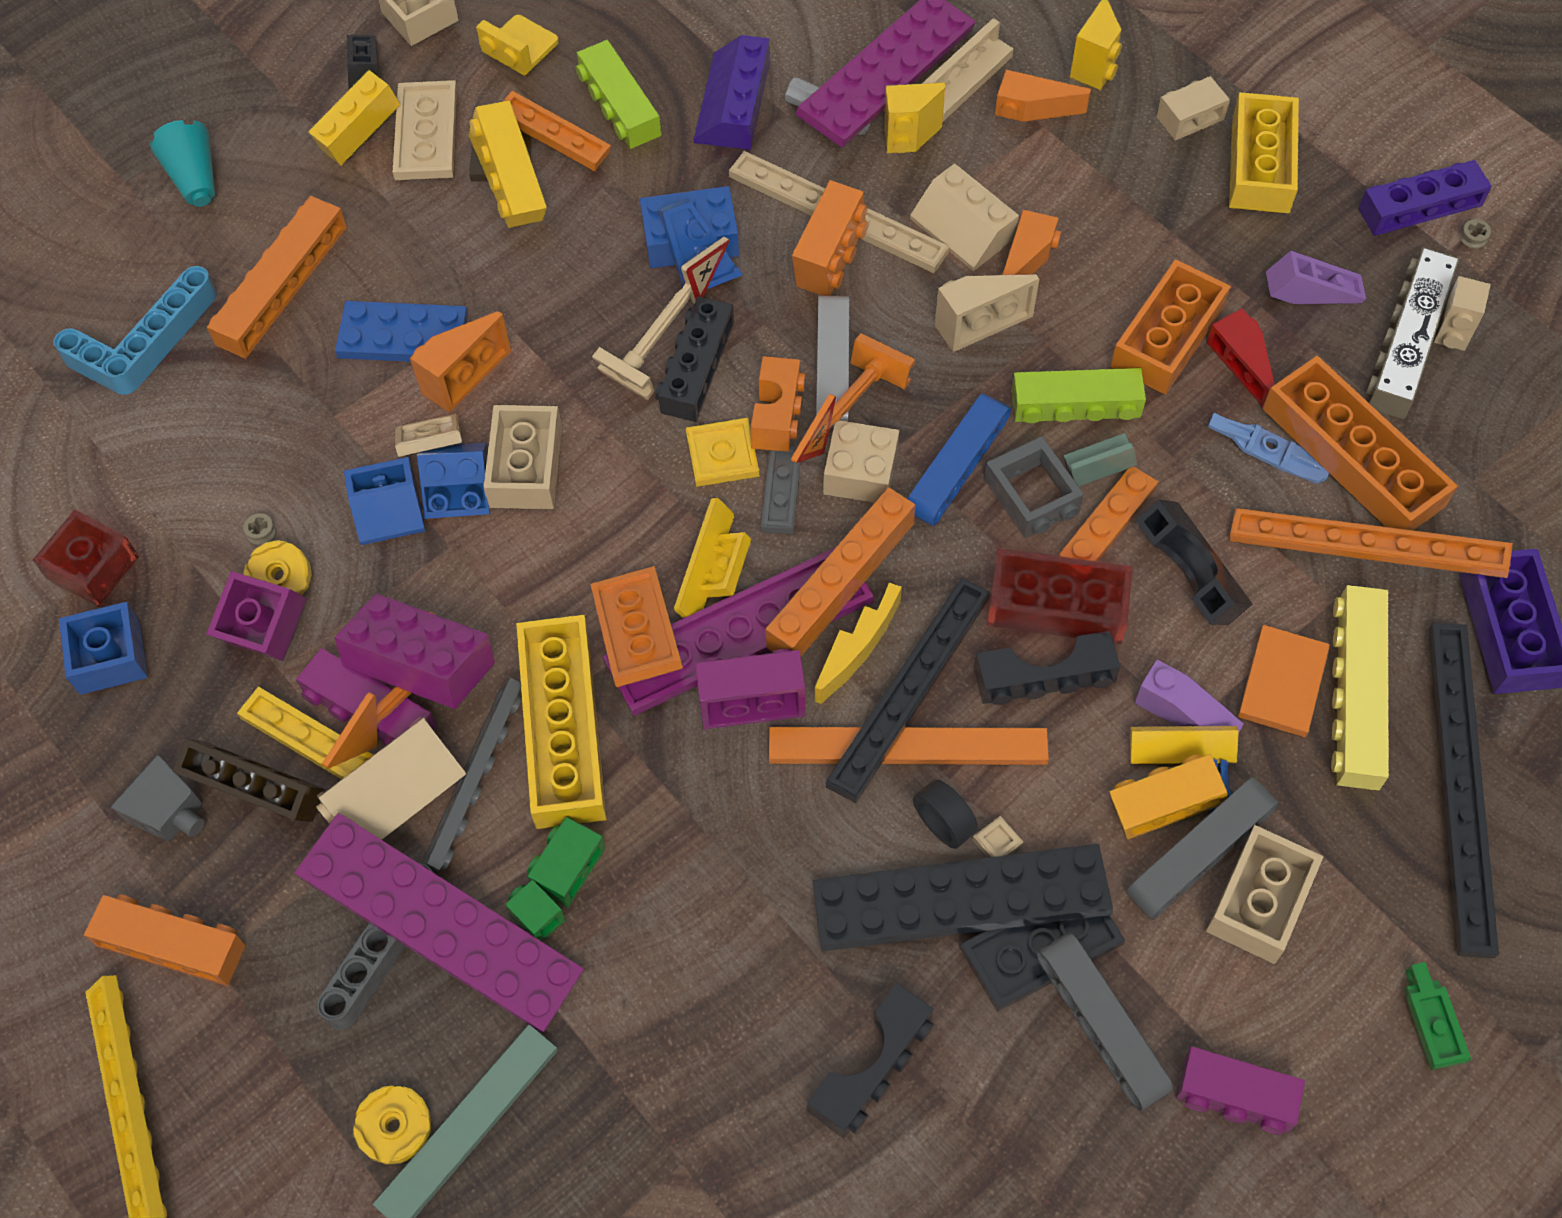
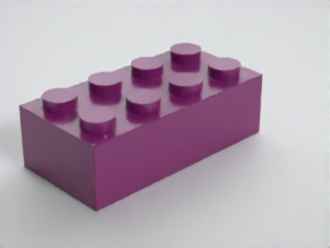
(415, 650)

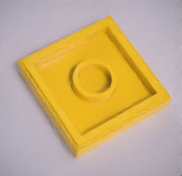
(722, 452)

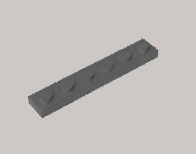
(467, 788)

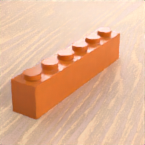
(277, 277)
(841, 574)

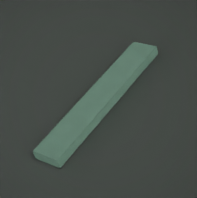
(466, 1126)

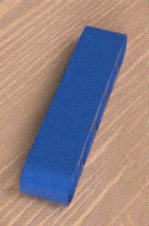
(958, 458)

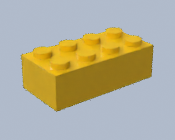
(1264, 153)

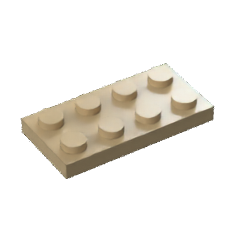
(425, 130)

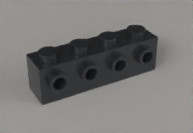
(695, 359)

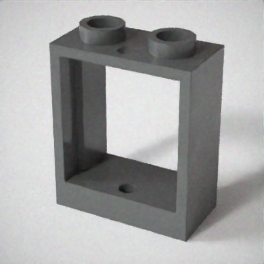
(1019, 461)

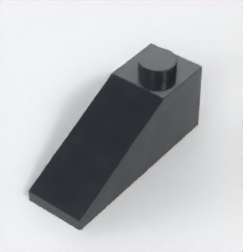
(360, 57)

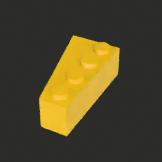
(507, 164)

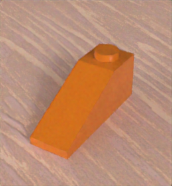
(1037, 98)
(1032, 243)

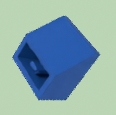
(453, 480)
(384, 500)

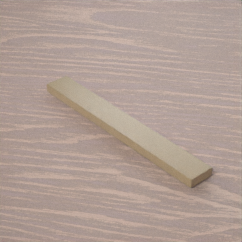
(805, 196)

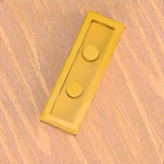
(1177, 743)

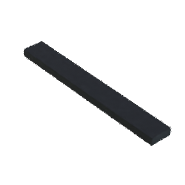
(907, 691)

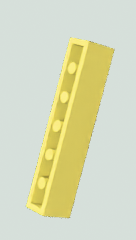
(1361, 689)

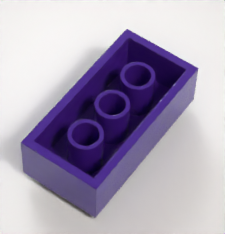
(1517, 625)

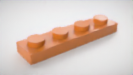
(558, 132)
(1111, 516)

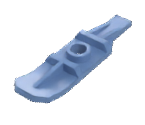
(1285, 457)

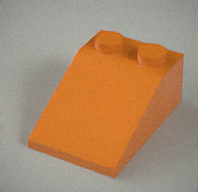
(460, 359)

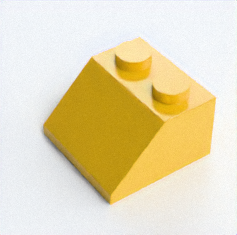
(1097, 48)
(912, 115)

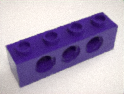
(1424, 197)

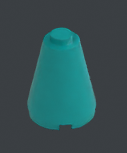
(187, 159)

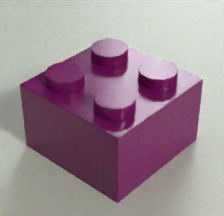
(256, 616)

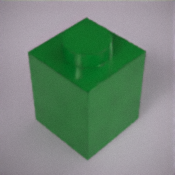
(534, 911)

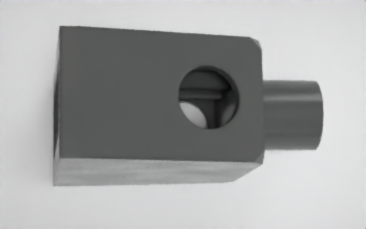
(160, 803)

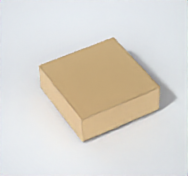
(997, 839)

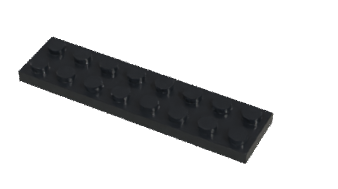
(961, 897)

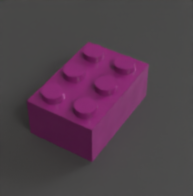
(751, 689)

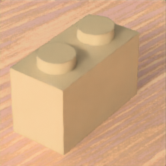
(1192, 108)
(1462, 313)

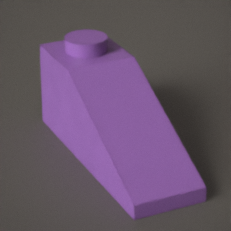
(1311, 281)
(1181, 700)

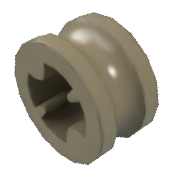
(1479, 226)
(253, 524)

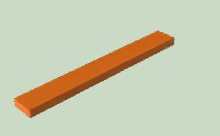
(1372, 542)
(915, 746)

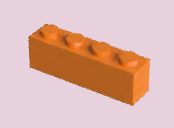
(165, 939)

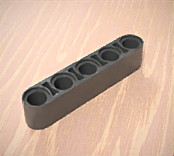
(1202, 848)
(359, 994)
(1104, 1021)

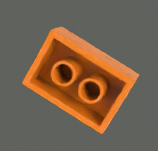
(830, 239)

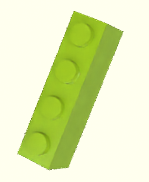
(618, 94)
(1078, 395)

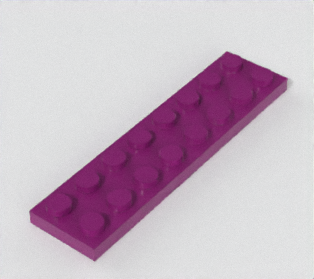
(895, 57)
(728, 631)
(439, 922)

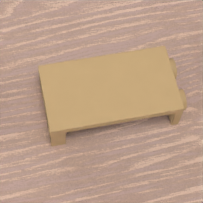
(394, 782)

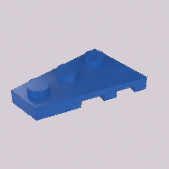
(690, 236)

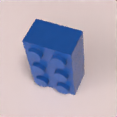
(712, 204)

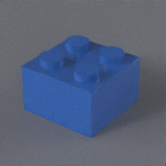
(102, 648)

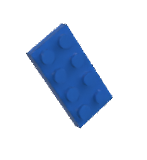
(392, 329)

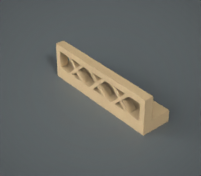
(971, 66)

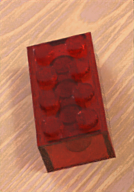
(1059, 595)

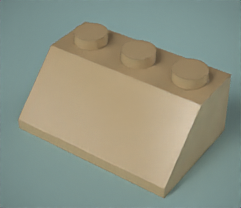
(965, 217)

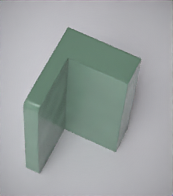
(1101, 459)

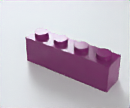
(343, 690)

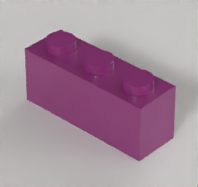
(1240, 1091)

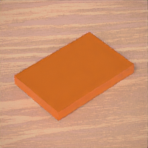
(1284, 681)

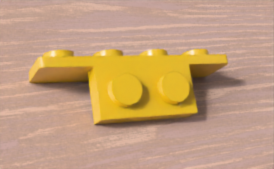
(714, 561)

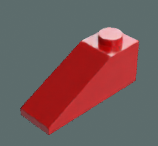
(1243, 350)

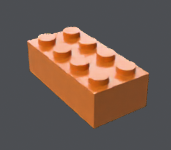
(1171, 325)

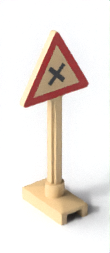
(697, 275)

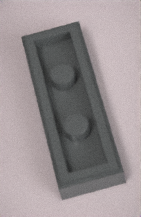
(780, 492)

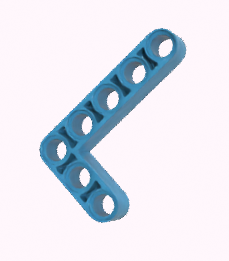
(147, 343)

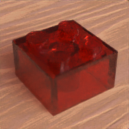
(86, 557)

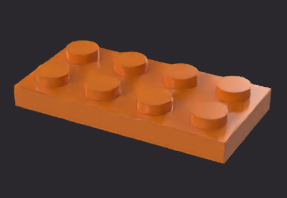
(635, 627)

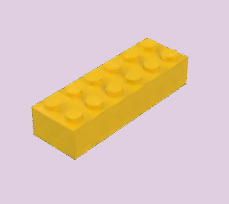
(560, 722)

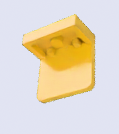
(517, 44)

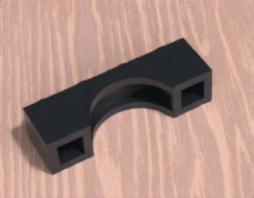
(1213, 586)
(1007, 677)
(844, 1098)

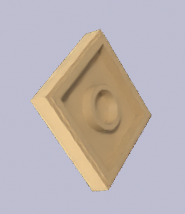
(427, 435)

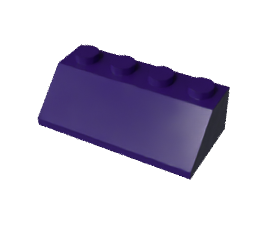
(734, 93)

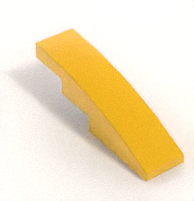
(853, 649)

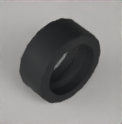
(945, 813)

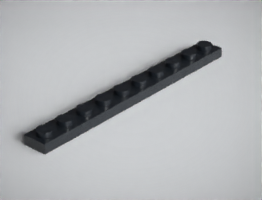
(1463, 792)

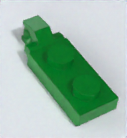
(1435, 1019)

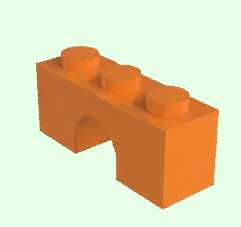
(774, 423)

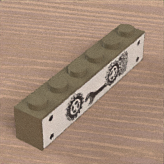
(1413, 332)

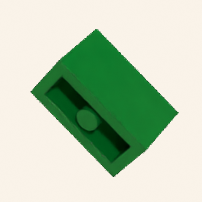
(566, 861)

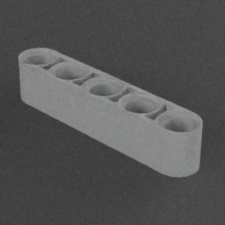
(832, 349)

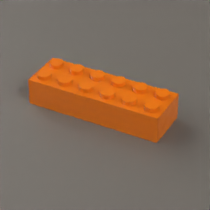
(1358, 446)

